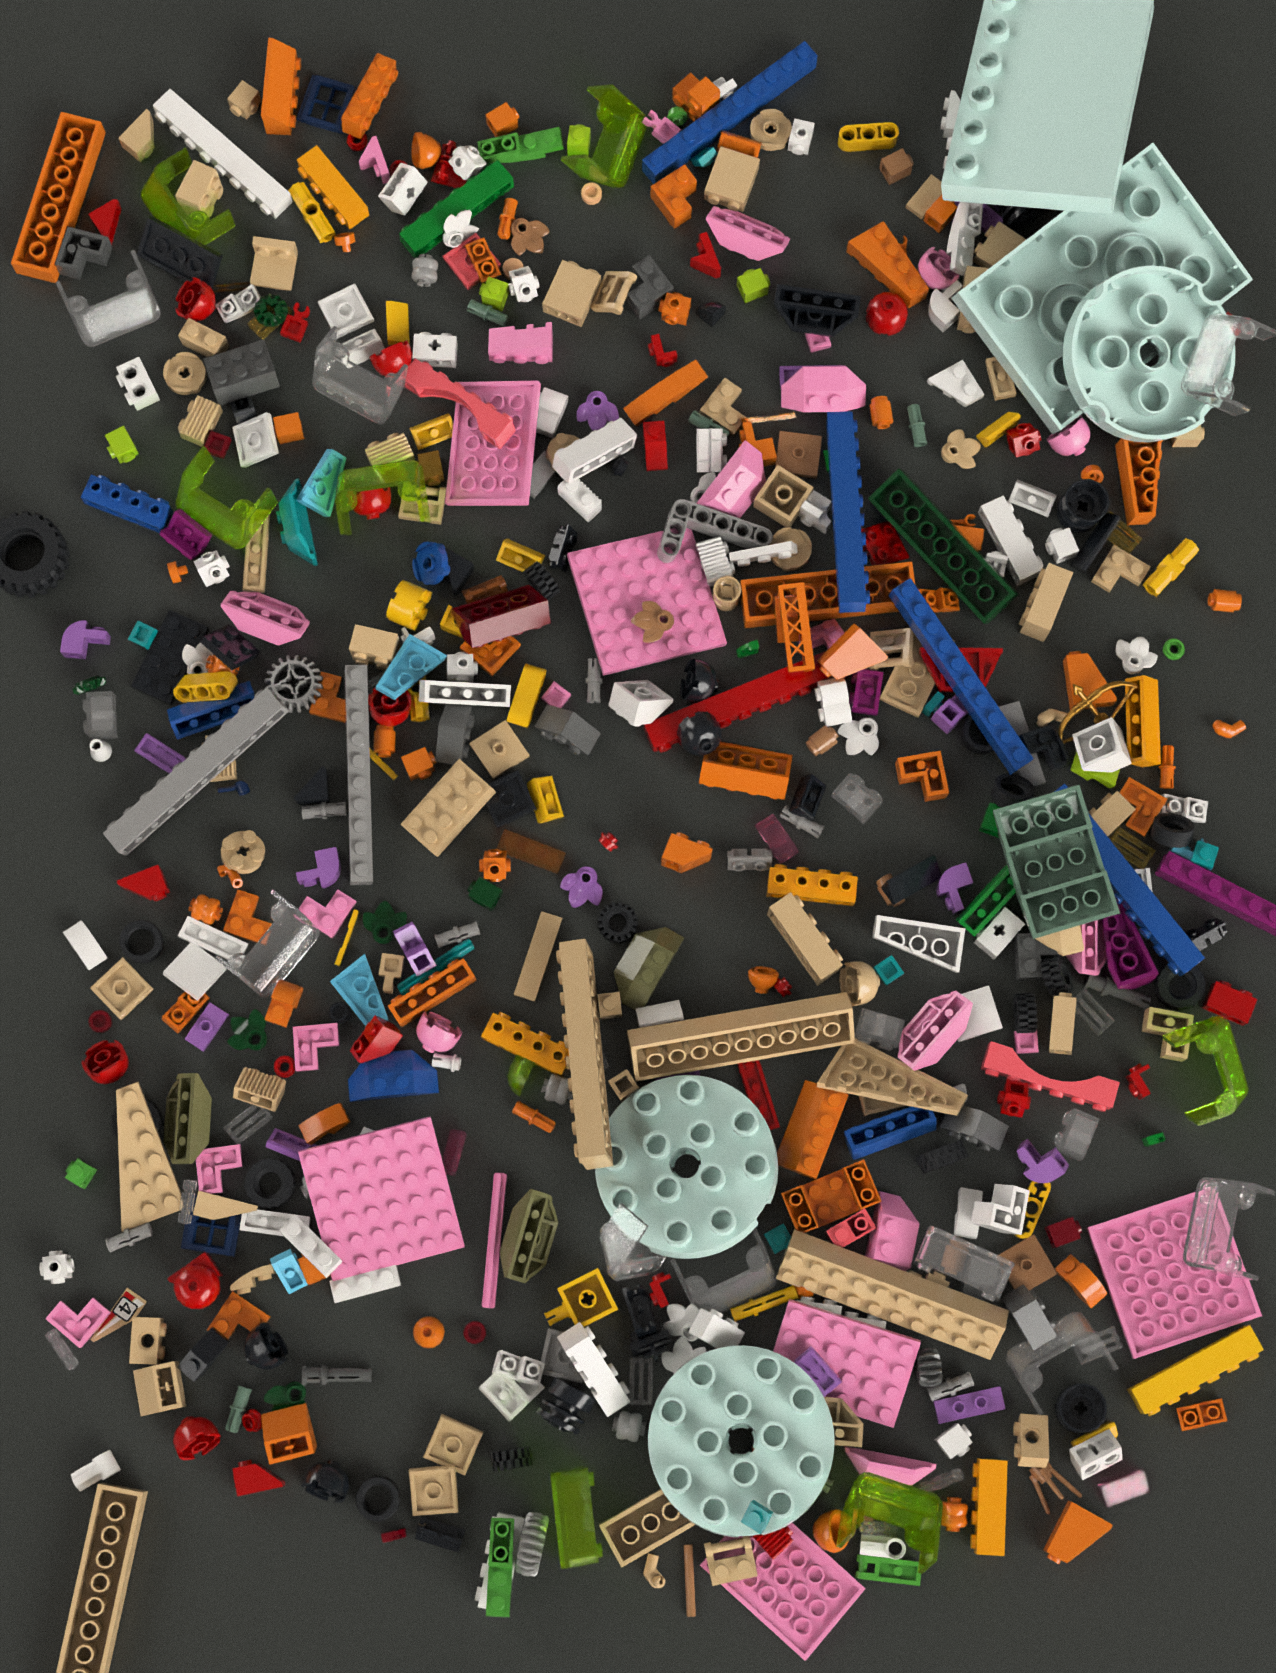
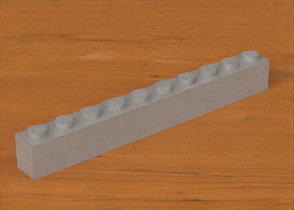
(195, 771)
(358, 775)

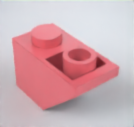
(850, 1229)

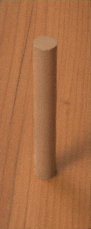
(689, 1580)

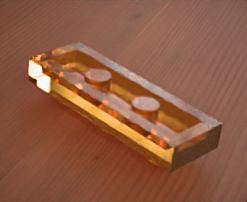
(531, 851)

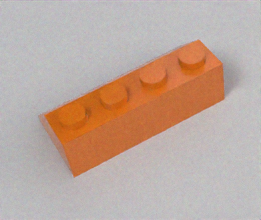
(280, 88)
(747, 770)
(810, 1129)

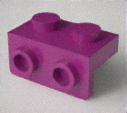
(186, 535)
(866, 692)

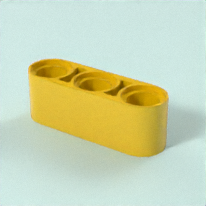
(875, 130)
(205, 686)
(526, 695)

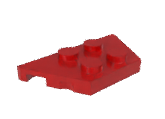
(980, 659)

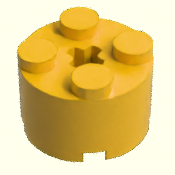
(408, 605)

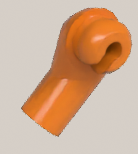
(1227, 730)

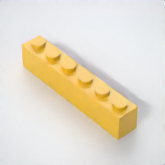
(1195, 1369)

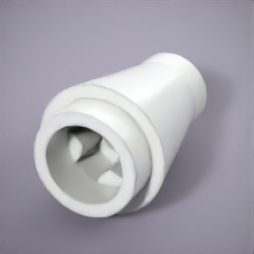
(102, 753)

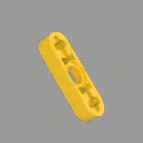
(1042, 1194)

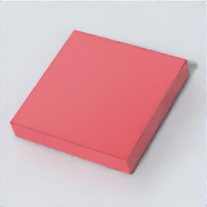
(461, 264)

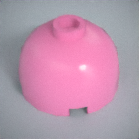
(935, 269)
(1071, 438)
(436, 1033)

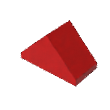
(106, 218)

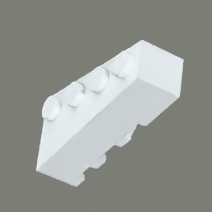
(925, 940)
(593, 1368)

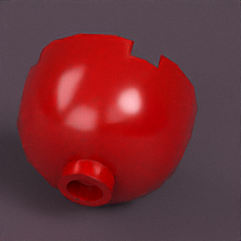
(195, 300)
(886, 313)
(392, 358)
(373, 502)
(389, 711)
(106, 1062)
(196, 1286)
(194, 1436)

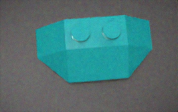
(296, 524)

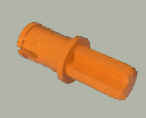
(507, 218)
(1167, 768)
(534, 1117)

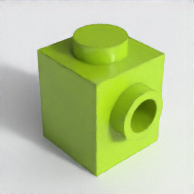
(578, 140)
(753, 284)
(494, 293)
(121, 445)

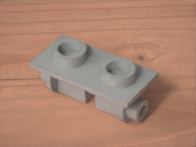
(759, 860)

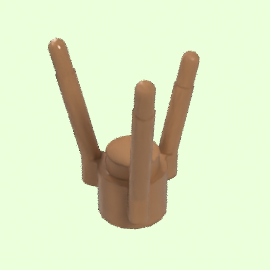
(1044, 1475)

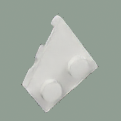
(958, 384)

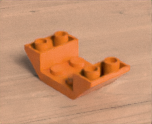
(831, 1197)

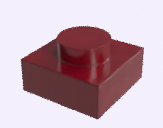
(217, 444)

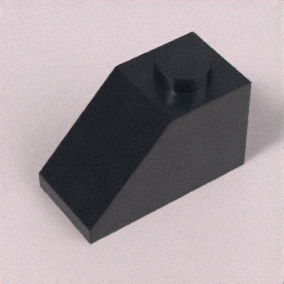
(203, 1354)

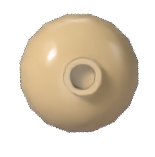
(859, 982)

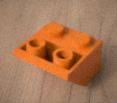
(685, 854)
(288, 1433)

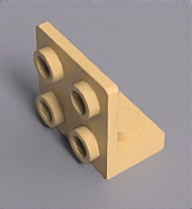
(273, 263)

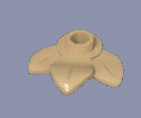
(962, 447)

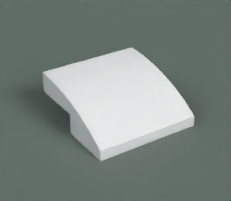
(983, 1014)
(509, 1395)

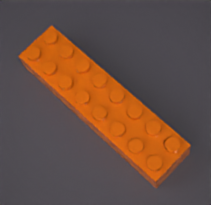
(58, 195)
(821, 593)

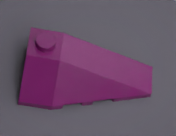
(1126, 952)

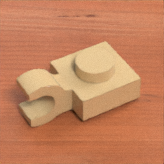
(390, 968)

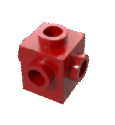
(1023, 439)
(1014, 1098)

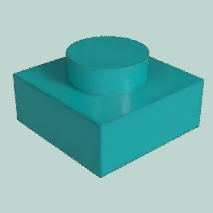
(704, 157)
(143, 634)
(934, 704)
(1204, 854)
(888, 970)
(778, 1238)
(757, 1516)

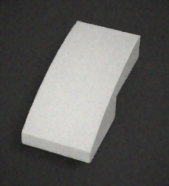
(238, 305)
(1188, 807)
(85, 945)
(963, 1217)
(518, 1368)

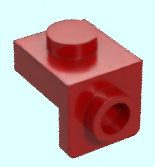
(655, 349)
(1137, 1085)
(658, 1296)

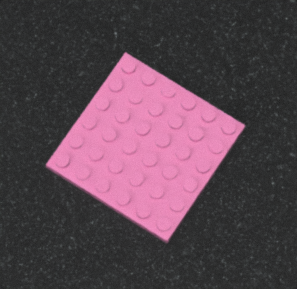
(625, 573)
(382, 1198)
(1154, 1290)

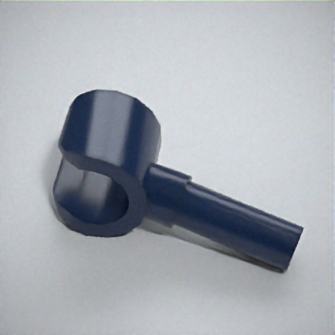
(241, 787)

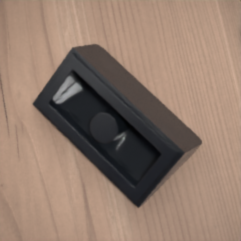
(807, 797)

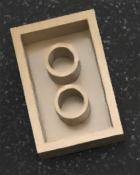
(1044, 601)

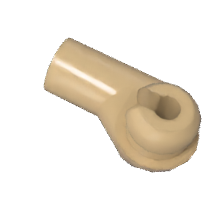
(1048, 716)

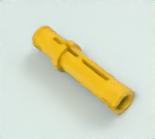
(738, 1312)

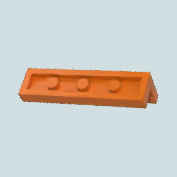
(804, 627)

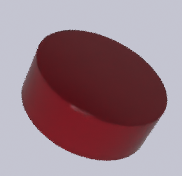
(100, 1021)
(474, 1332)

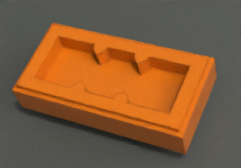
(739, 144)

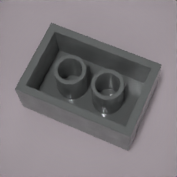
(241, 372)

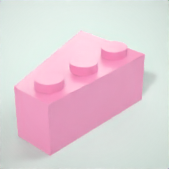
(521, 344)

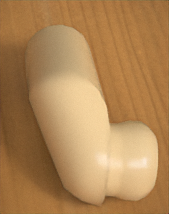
(651, 1573)

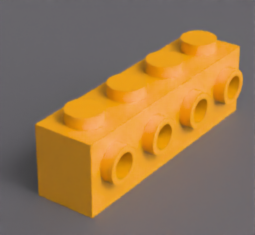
(332, 187)
(1143, 722)
(812, 886)
(525, 1043)
(989, 1507)

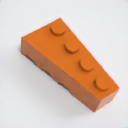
(888, 262)
(1139, 478)

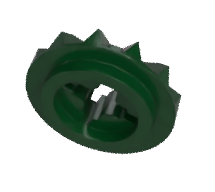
(268, 319)
(89, 684)

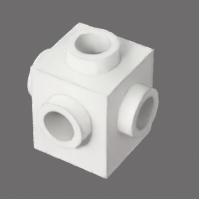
(467, 161)
(523, 284)
(212, 568)
(461, 667)
(64, 1270)

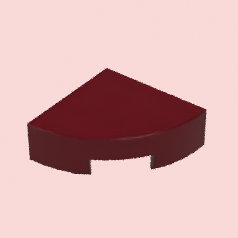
(393, 1535)

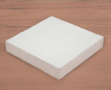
(346, 310)
(255, 440)
(194, 971)

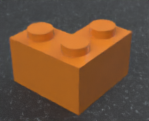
(696, 96)
(670, 195)
(927, 769)

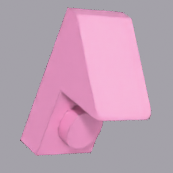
(374, 158)

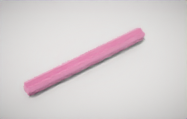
(494, 1240)

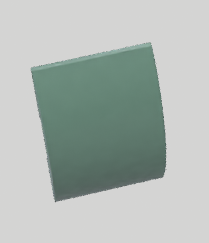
(1055, 862)

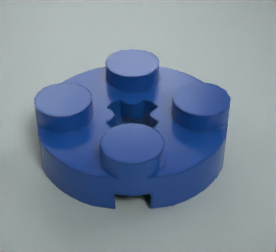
(436, 555)

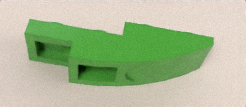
(521, 148)
(500, 1567)

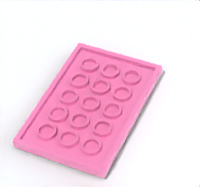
(480, 471)
(866, 1358)
(796, 1593)

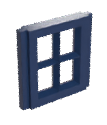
(310, 98)
(231, 1237)

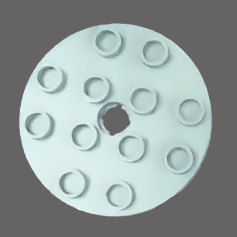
(1105, 359)
(716, 1127)
(734, 1391)

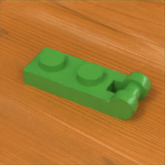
(888, 1570)

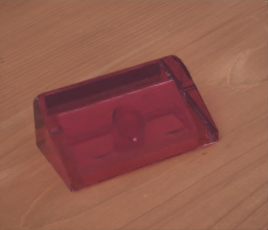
(453, 1151)
(1124, 1488)

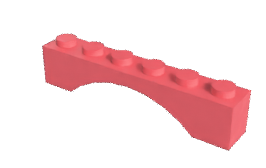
(426, 382)
(1005, 1062)

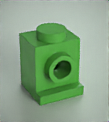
(80, 1173)

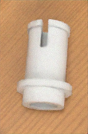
(446, 1061)

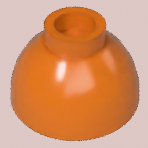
(762, 978)
(428, 1332)

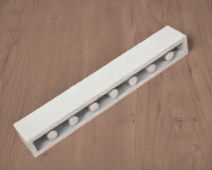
(222, 153)

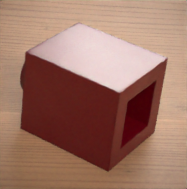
(1063, 1232)

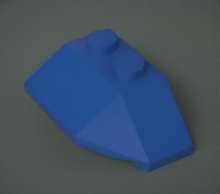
(393, 1076)

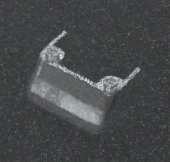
(114, 315)
(1210, 356)
(354, 385)
(276, 950)
(1214, 1223)
(621, 1247)
(964, 1262)
(735, 1290)
(1070, 1331)

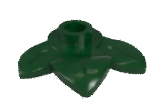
(384, 919)
(246, 1029)
(281, 1397)

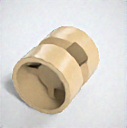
(726, 593)

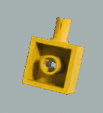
(572, 1305)

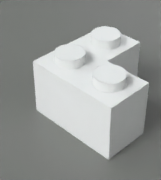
(1004, 1212)

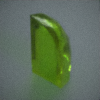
(519, 1074)

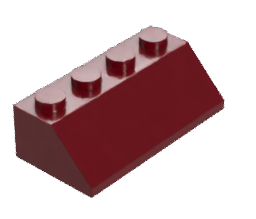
(501, 616)

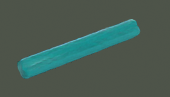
(441, 963)

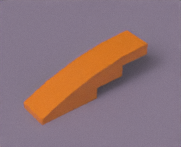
(665, 392)

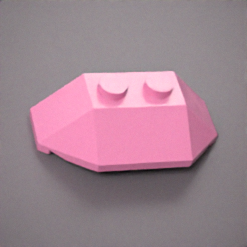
(746, 234)
(823, 390)
(736, 483)
(265, 617)
(1094, 953)
(934, 1030)
(894, 1234)
(889, 1466)

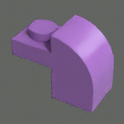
(77, 637)
(949, 714)
(327, 869)
(950, 883)
(414, 948)
(1041, 1168)

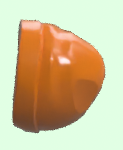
(425, 150)
(826, 1531)

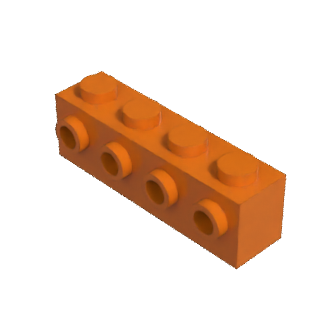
(369, 96)
(432, 992)

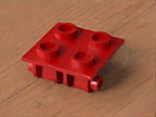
(444, 171)
(883, 544)

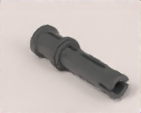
(1107, 986)
(324, 1375)

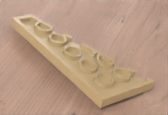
(875, 1075)
(145, 1172)

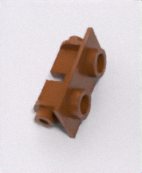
(486, 589)

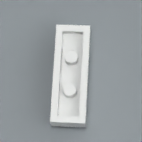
(763, 554)
(211, 938)
(267, 1221)
(310, 1245)
(365, 1284)

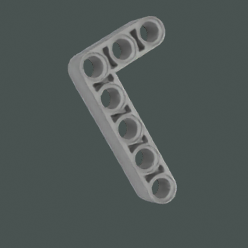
(708, 528)

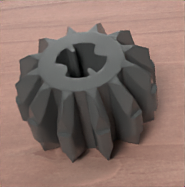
(928, 1367)

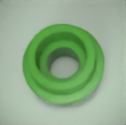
(677, 115)
(1173, 643)

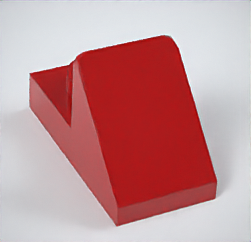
(706, 260)

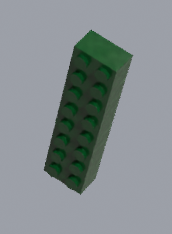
(943, 546)

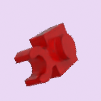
(295, 326)

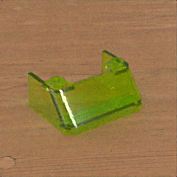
(617, 142)
(166, 208)
(405, 474)
(229, 525)
(1215, 1037)
(898, 1505)
(575, 1517)

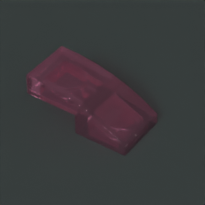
(776, 838)

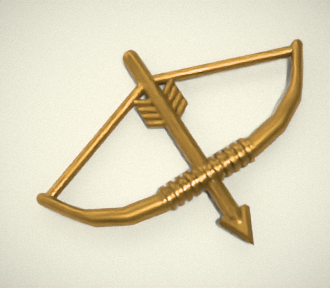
(1087, 702)

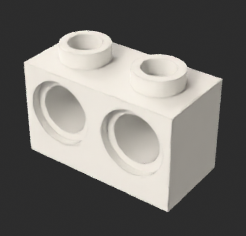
(140, 382)
(1095, 1454)

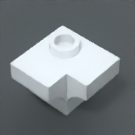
(814, 512)

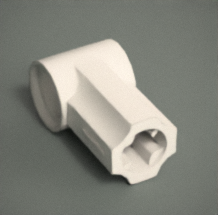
(100, 1469)
(879, 1546)

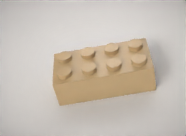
(448, 808)
(804, 938)
(643, 1527)

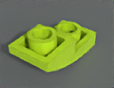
(1106, 778)

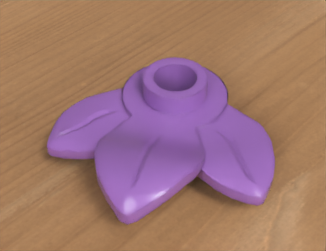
(597, 414)
(580, 890)

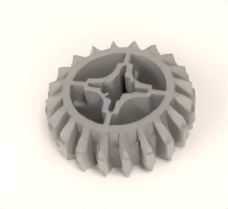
(302, 682)
(531, 1544)

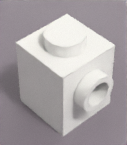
(800, 137)
(1061, 545)
(954, 1441)

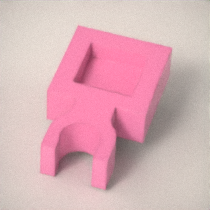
(663, 129)

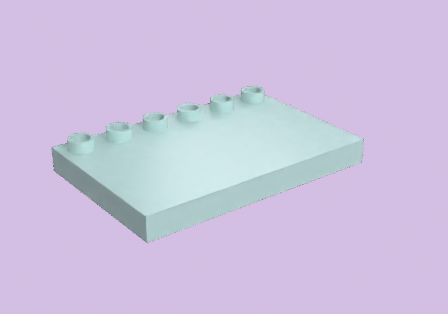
(1048, 104)
(1031, 293)

